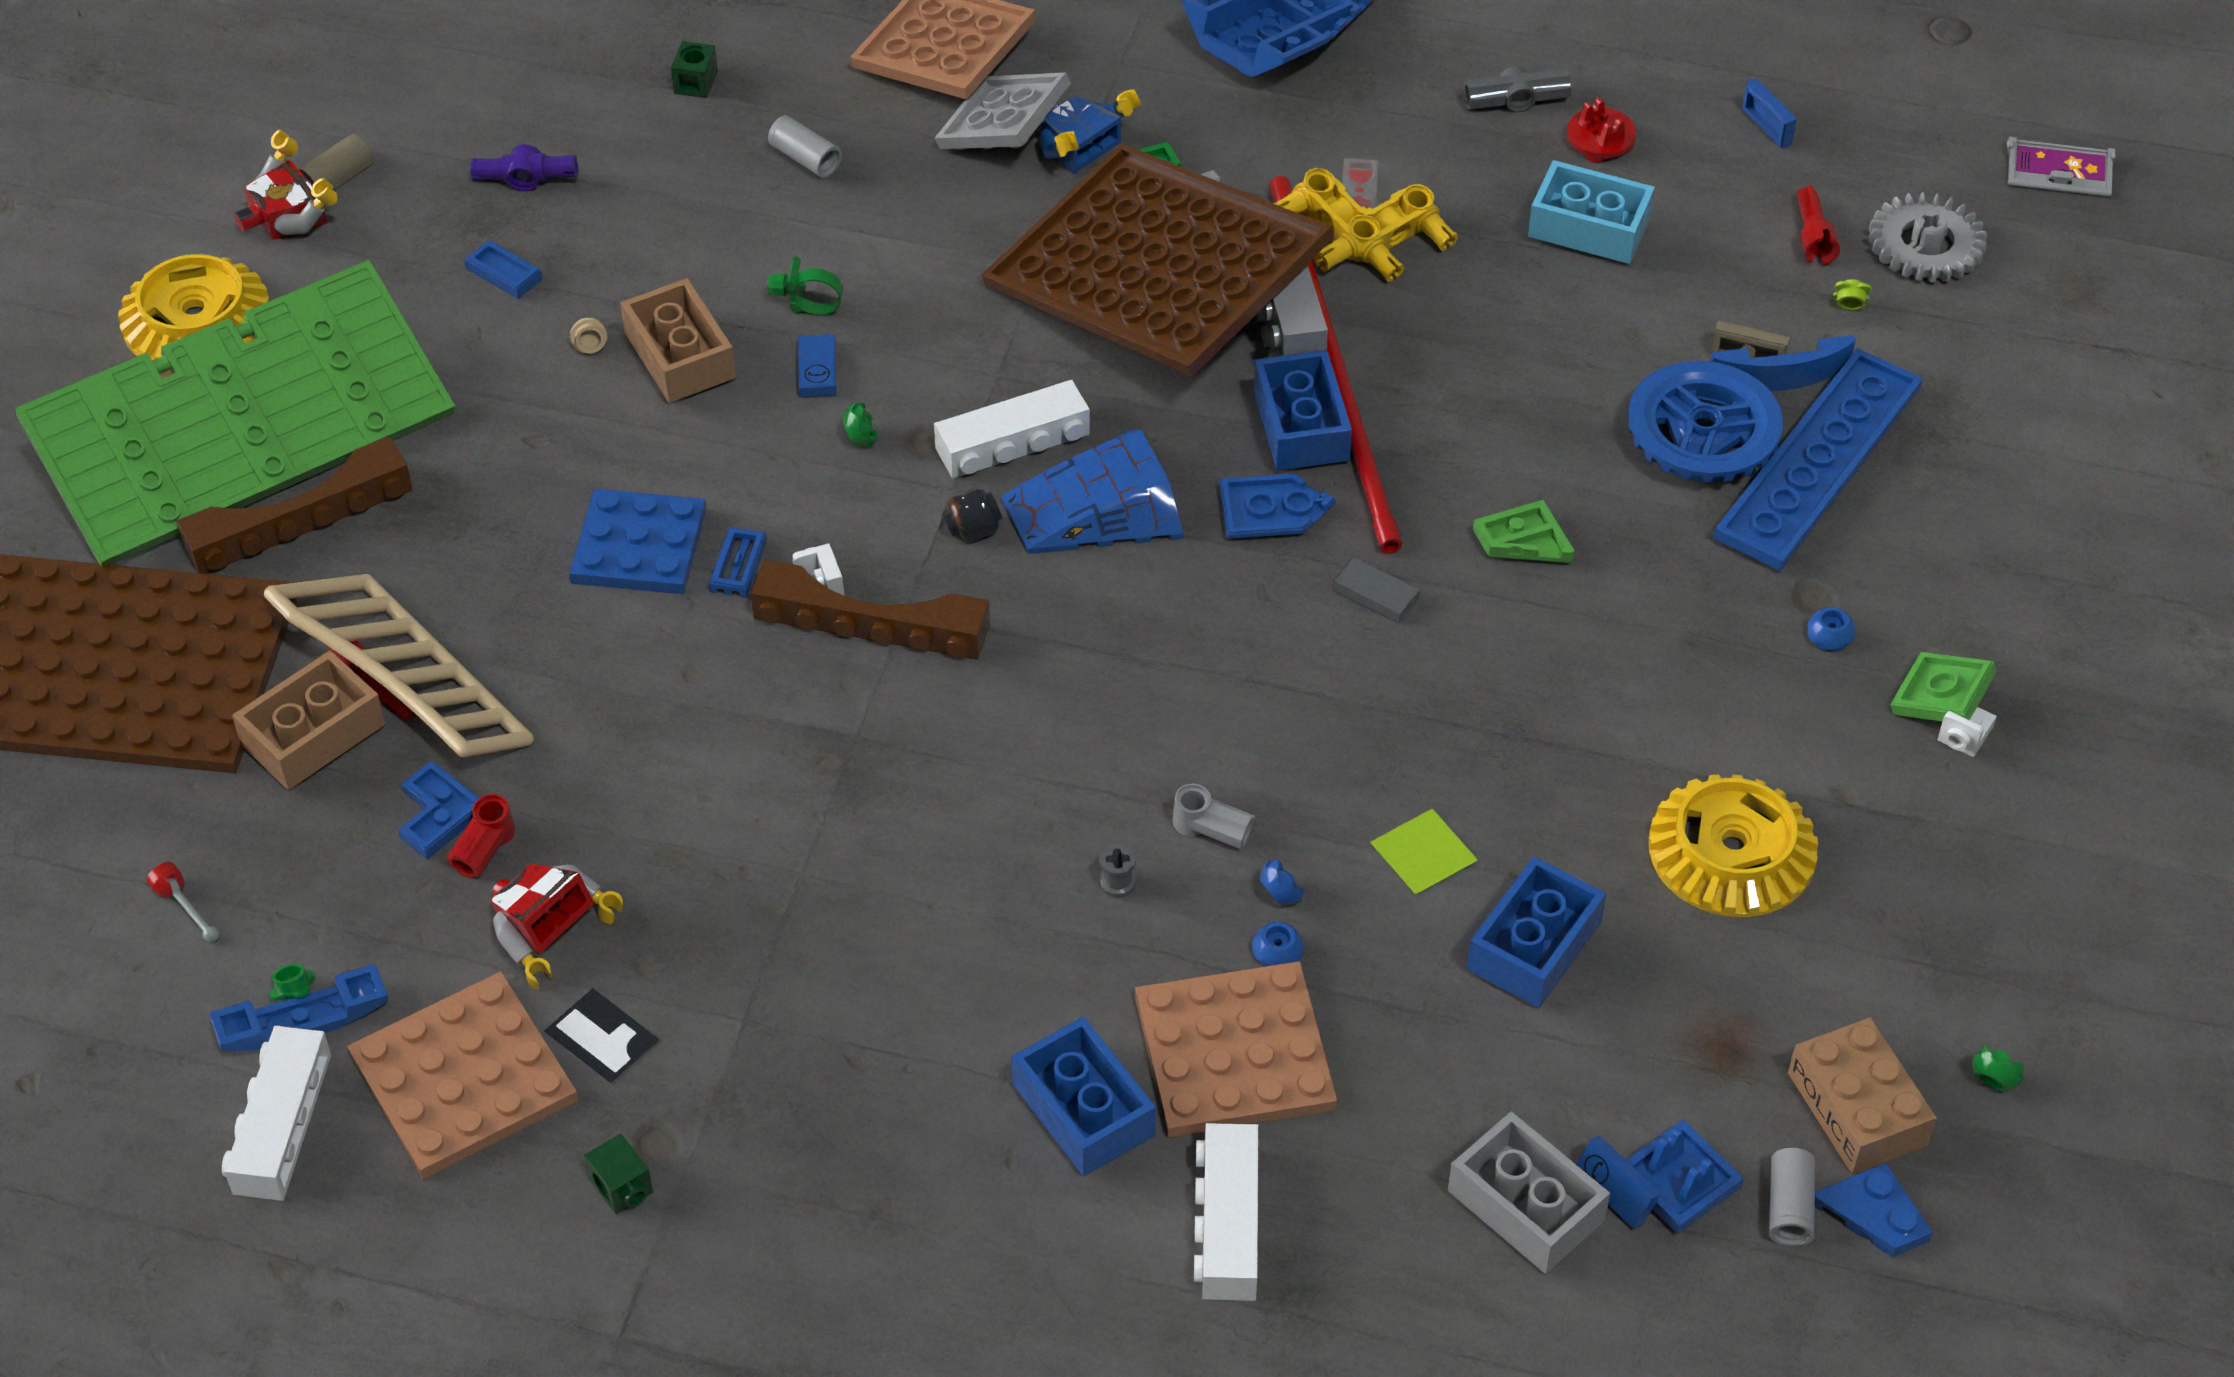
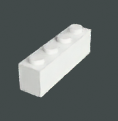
(1012, 429)
(276, 1113)
(1230, 1212)

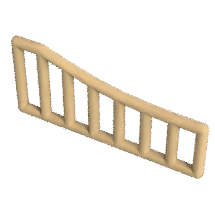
(397, 682)

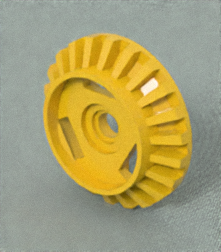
(181, 285)
(1713, 874)

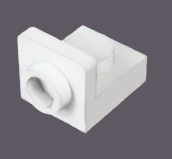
(821, 565)
(1966, 734)

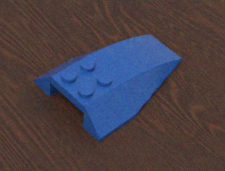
(1267, 32)

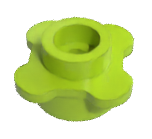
(1852, 294)

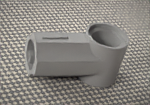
(1200, 814)

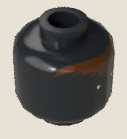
(973, 515)

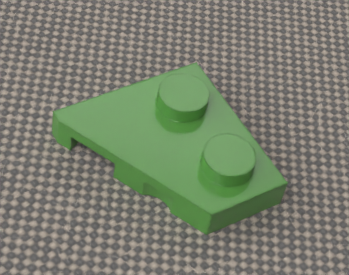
(1524, 533)

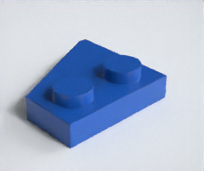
(1877, 1209)

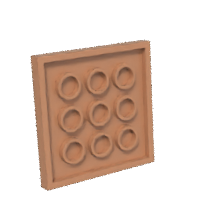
(943, 42)
(1235, 1048)
(462, 1074)

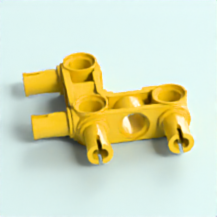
(1369, 232)

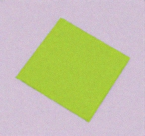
(1423, 851)

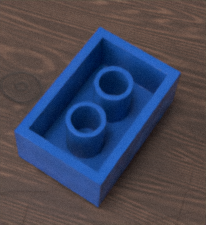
(1302, 410)
(1536, 931)
(1083, 1096)

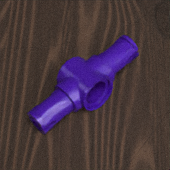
(524, 167)

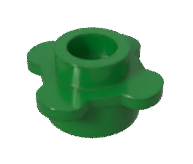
(291, 982)

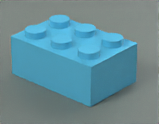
(1591, 211)

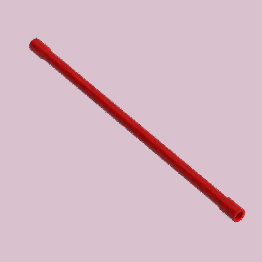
(1383, 522)

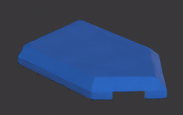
(1270, 505)

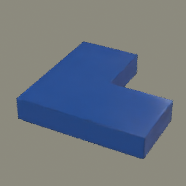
(445, 810)

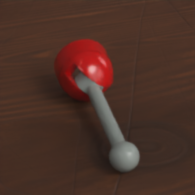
(168, 881)

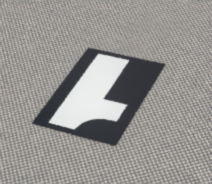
(601, 1035)

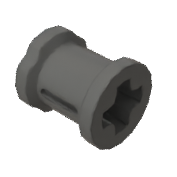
(1117, 874)

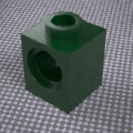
(694, 69)
(618, 1174)

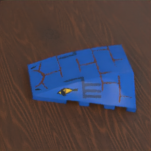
(1096, 498)

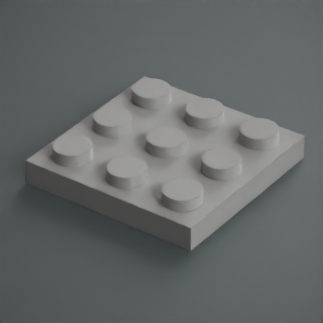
(1003, 111)

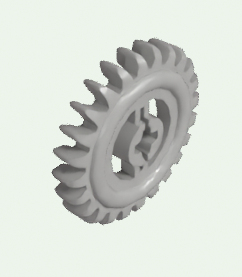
(1930, 227)

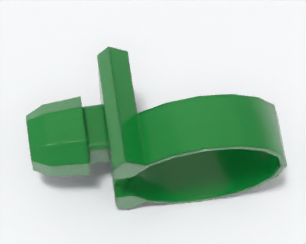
(793, 284)

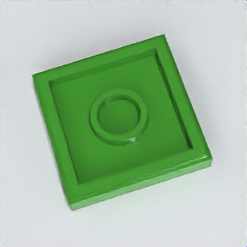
(1942, 685)

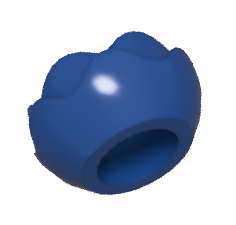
(1831, 629)
(1280, 883)
(1277, 933)

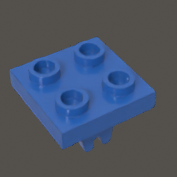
(1686, 1174)

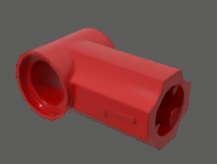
(482, 835)

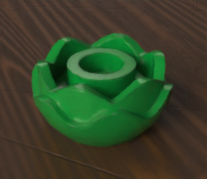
(859, 425)
(1997, 1069)

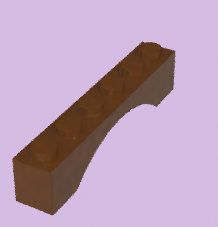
(228, 535)
(942, 625)

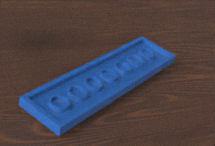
(1818, 459)

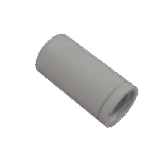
(804, 146)
(1792, 1197)

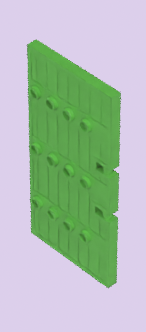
(234, 416)

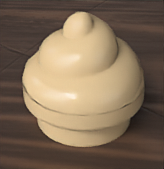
(588, 335)

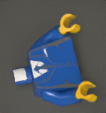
(1084, 130)

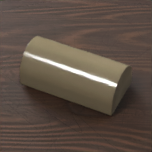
(339, 162)
(1757, 341)

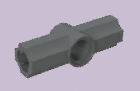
(1517, 88)

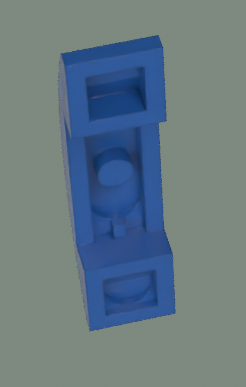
(1793, 369)
(325, 1010)

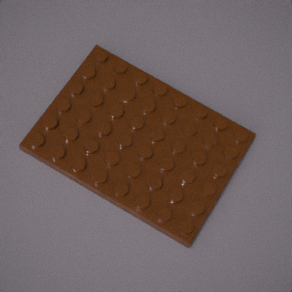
(1158, 258)
(131, 661)

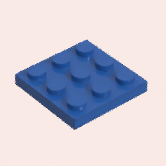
(638, 541)

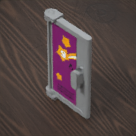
(2038, 163)

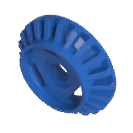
(1693, 390)

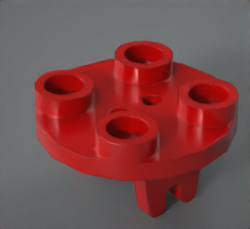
(1601, 132)

